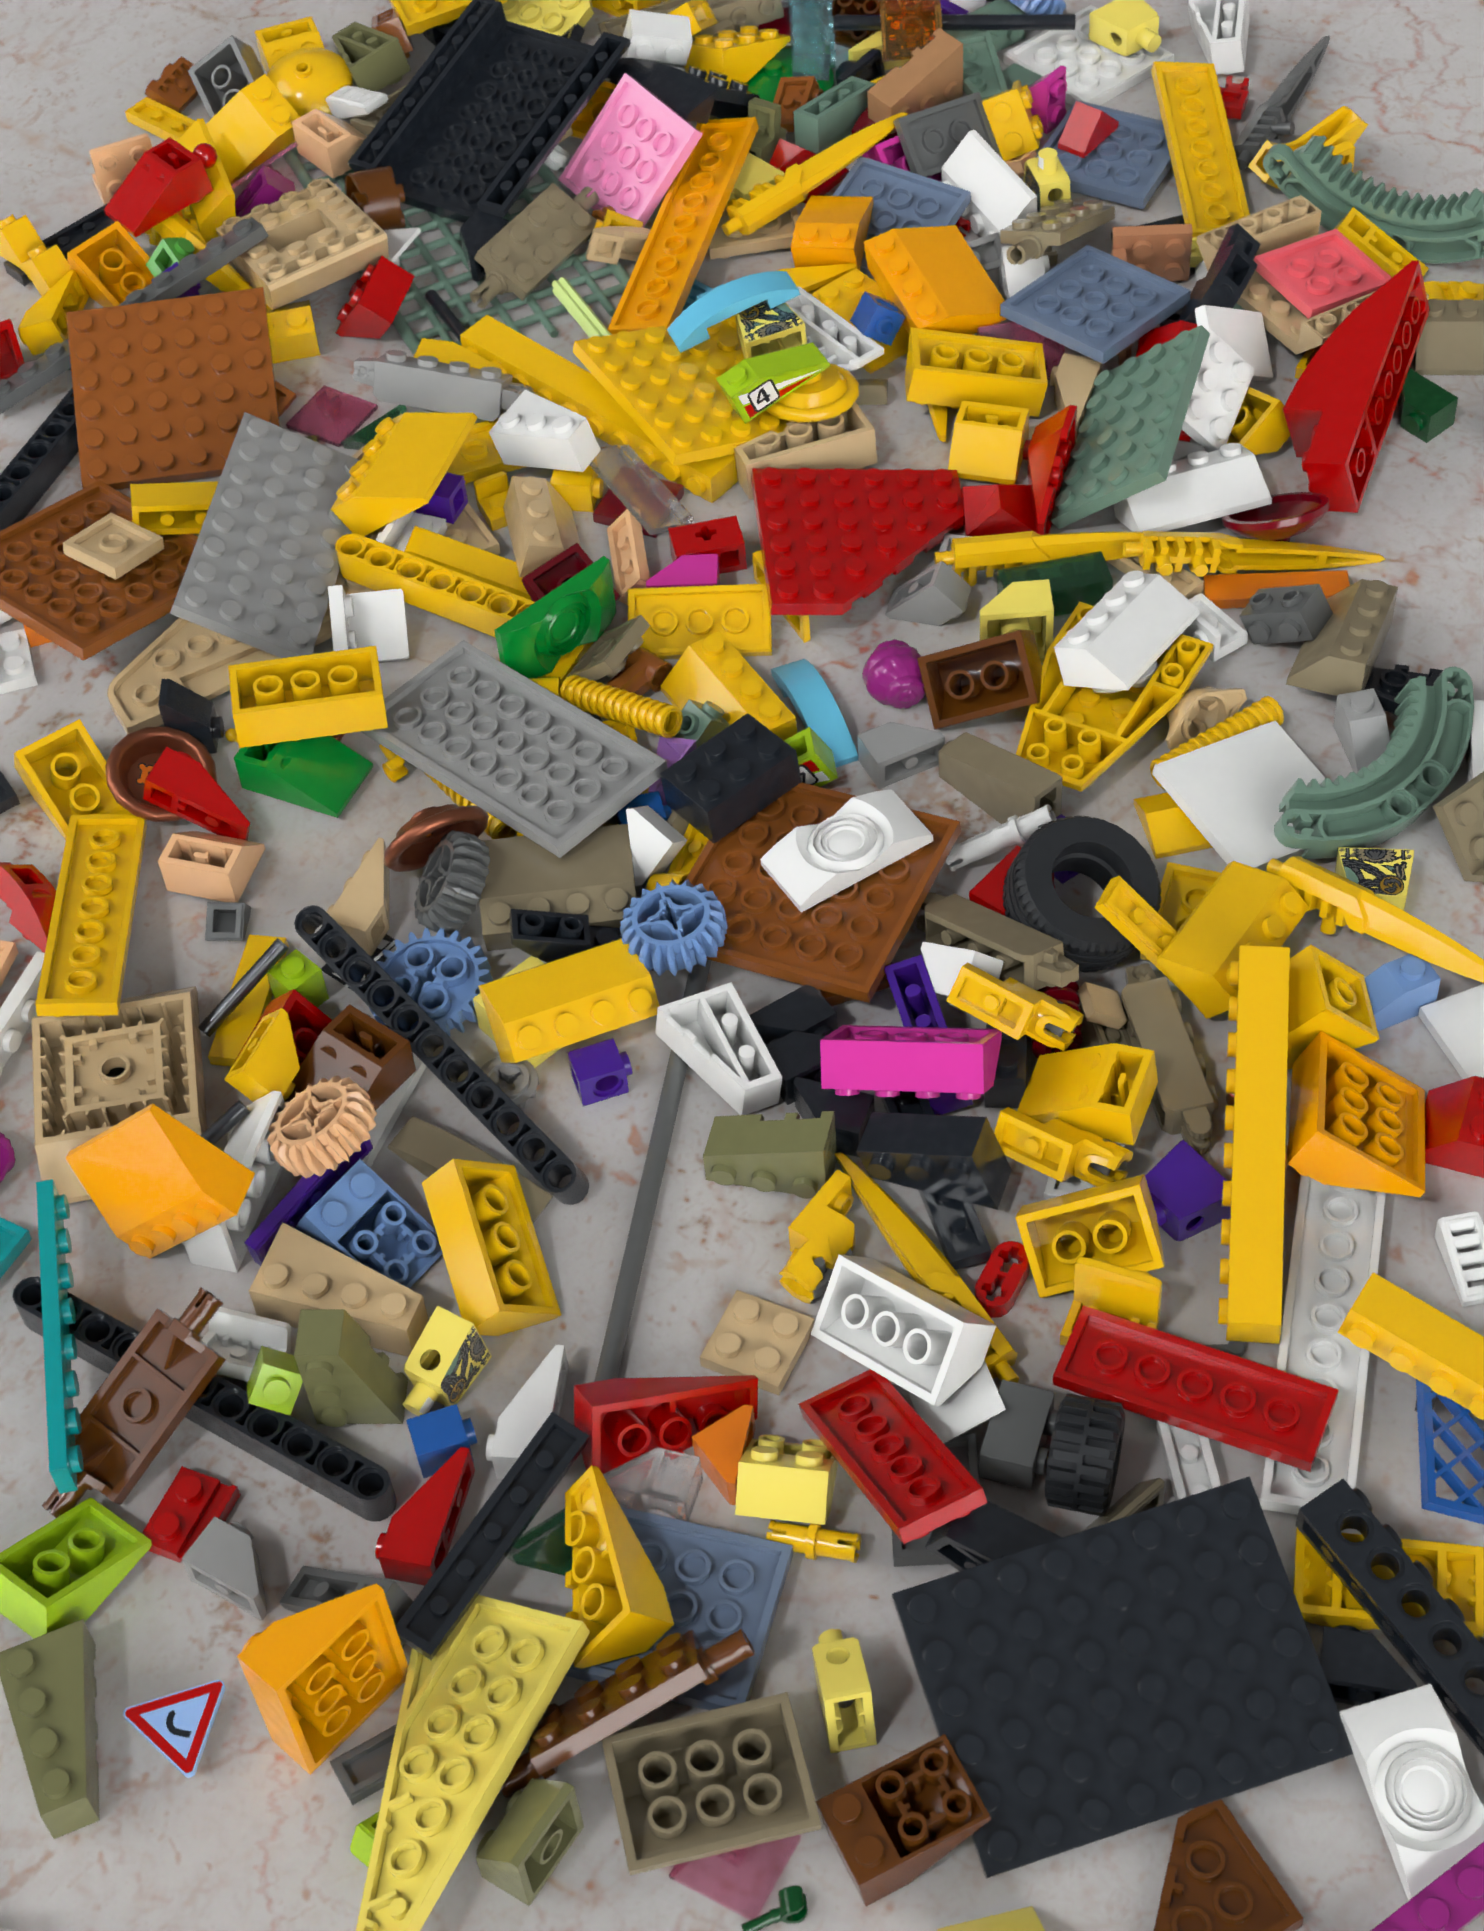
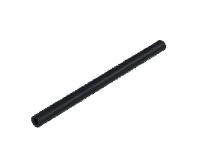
(971, 22)

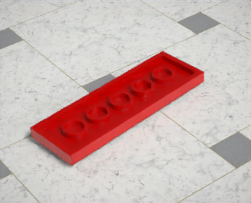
(1196, 1388)
(892, 1455)

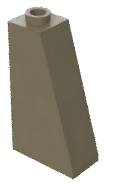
(998, 779)

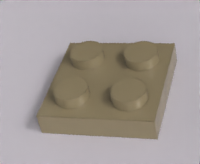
(609, 651)

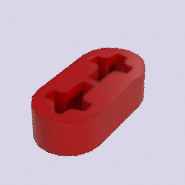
(994, 1275)

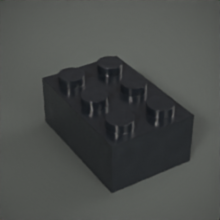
(731, 777)

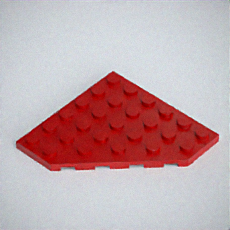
(846, 530)

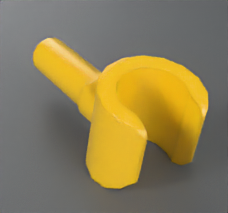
(394, 766)

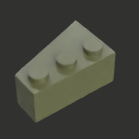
(371, 56)
(772, 1154)
(344, 1373)

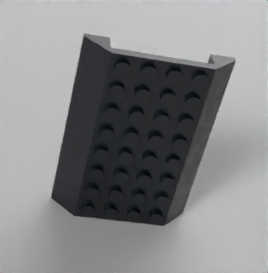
(485, 112)

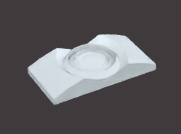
(844, 848)
(1416, 1783)

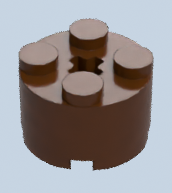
(377, 196)

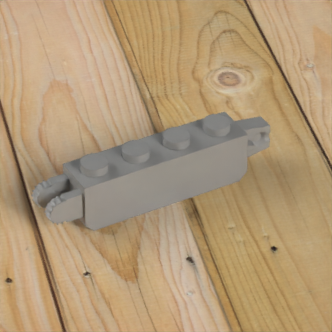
(438, 385)

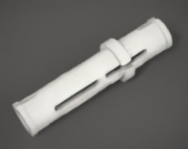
(1013, 832)

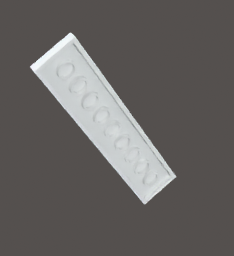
(1330, 1263)

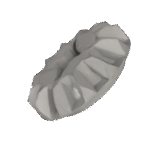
(521, 1074)

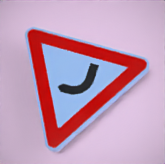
(179, 1723)

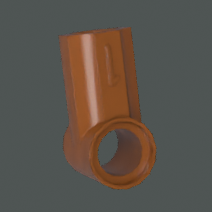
(642, 673)

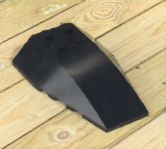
(688, 91)

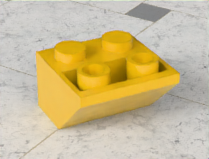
(989, 442)

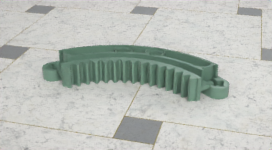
(1427, 229)
(1397, 786)

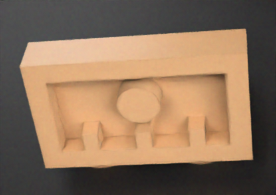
(114, 163)

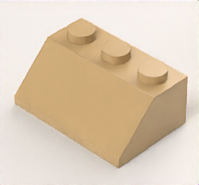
(537, 522)

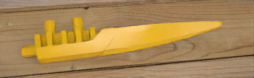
(771, 200)
(224, 279)
(1026, 548)
(1227, 554)
(1350, 904)
(925, 1261)

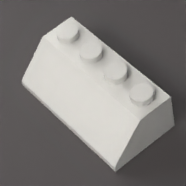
(995, 189)
(1198, 491)
(1124, 633)
(247, 1143)
(901, 1329)

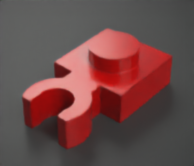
(1235, 97)

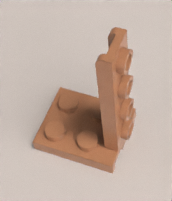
(1157, 249)

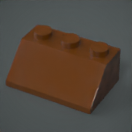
(982, 678)

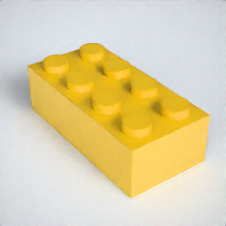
(307, 696)

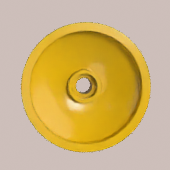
(309, 77)

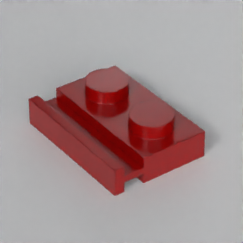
(187, 1511)

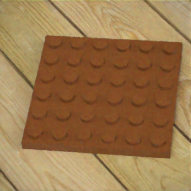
(168, 385)
(71, 600)
(837, 942)

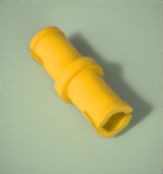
(815, 1541)

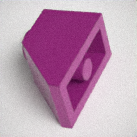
(263, 189)

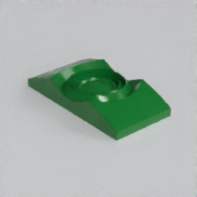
(559, 622)

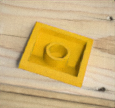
(1168, 827)

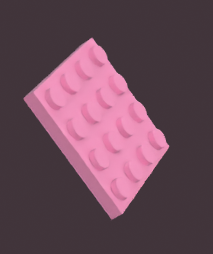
(631, 152)

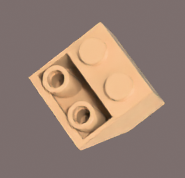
(327, 141)
(209, 865)

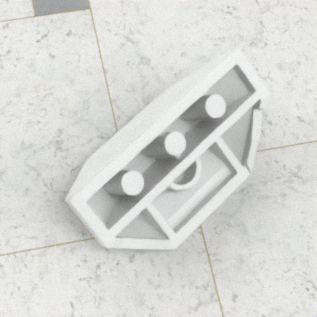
(833, 335)

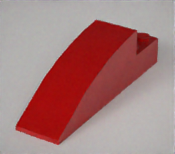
(1352, 389)

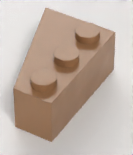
(925, 81)

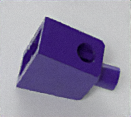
(1186, 1193)

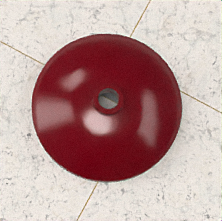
(1284, 518)

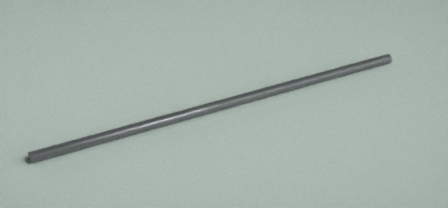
(646, 1201)

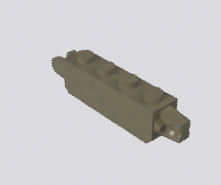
(1026, 953)
(1155, 1023)

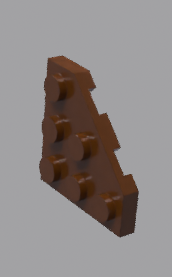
(1220, 1879)

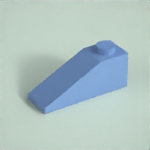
(1401, 989)

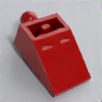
(162, 185)

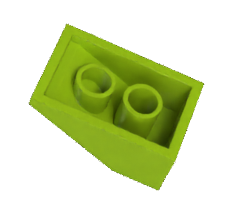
(67, 1568)

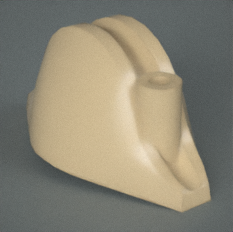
(1201, 710)

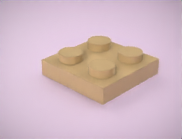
(113, 545)
(757, 1341)

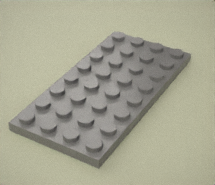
(268, 542)
(515, 748)

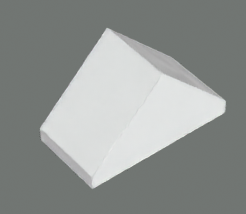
(652, 843)

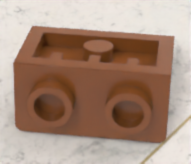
(174, 86)
(794, 93)

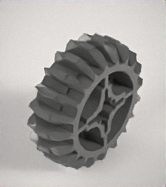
(452, 882)

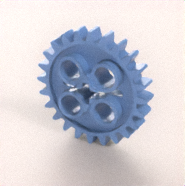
(433, 981)

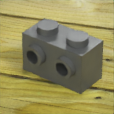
(1286, 614)
(1017, 1437)

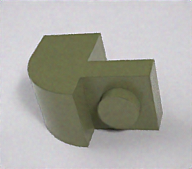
(769, 130)

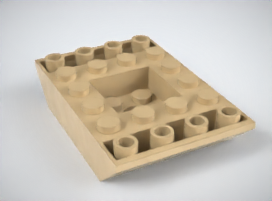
(310, 243)
(75, 1100)

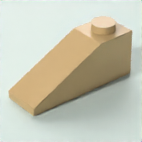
(1074, 383)

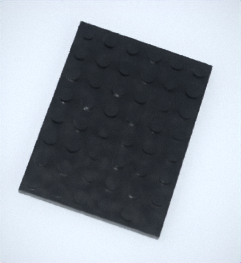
(1122, 1674)

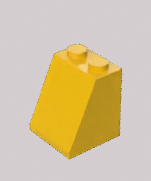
(1327, 999)

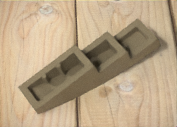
(431, 1147)

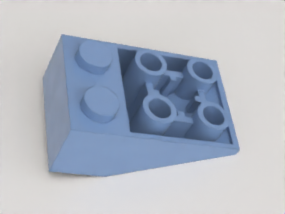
(373, 1226)

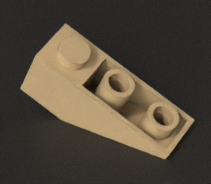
(365, 900)

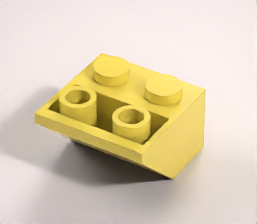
(786, 1480)

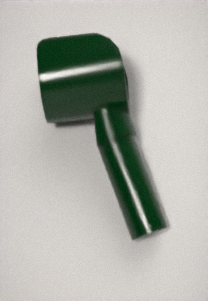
(792, 1910)

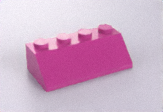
(910, 1060)

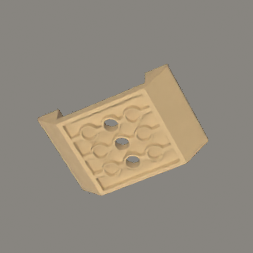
(1274, 229)

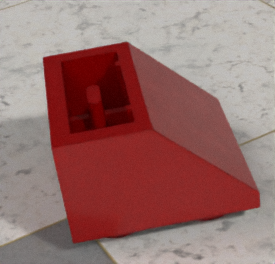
(374, 300)

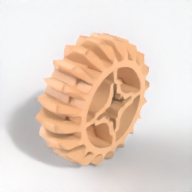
(322, 1126)

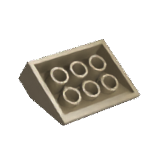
(587, 880)
(710, 1783)

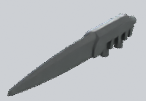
(1274, 115)

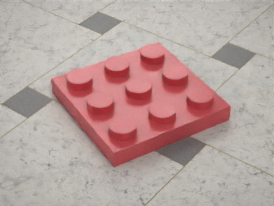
(1320, 272)

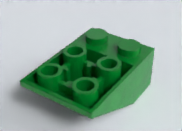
(304, 772)

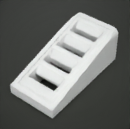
(354, 102)
(1461, 1233)

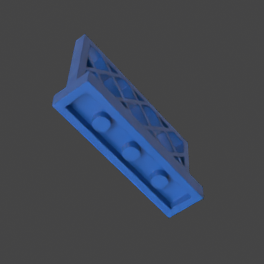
(1431, 1460)

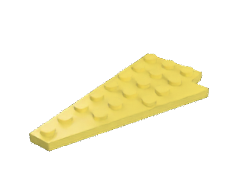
(455, 1746)

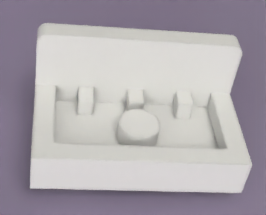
(1215, 628)
(239, 1338)

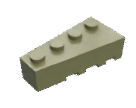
(53, 1713)

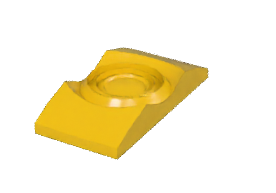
(1327, 1602)

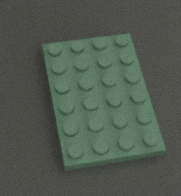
(1130, 427)

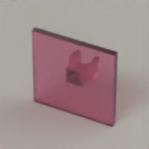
(267, 163)
(331, 416)
(738, 1877)

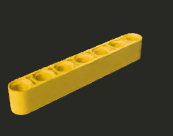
(427, 584)

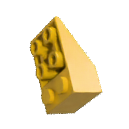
(284, 38)
(736, 53)
(1094, 1089)

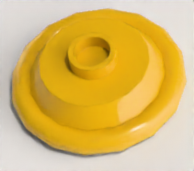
(819, 398)

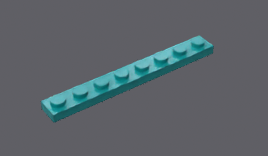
(58, 1343)

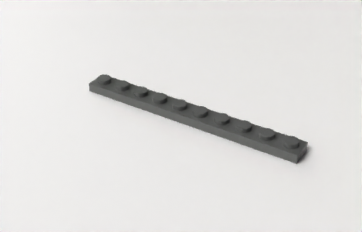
(165, 286)

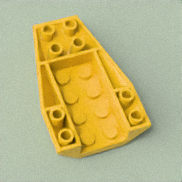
(1088, 731)

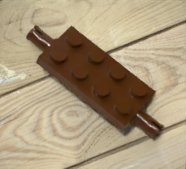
(142, 1402)
(622, 1698)

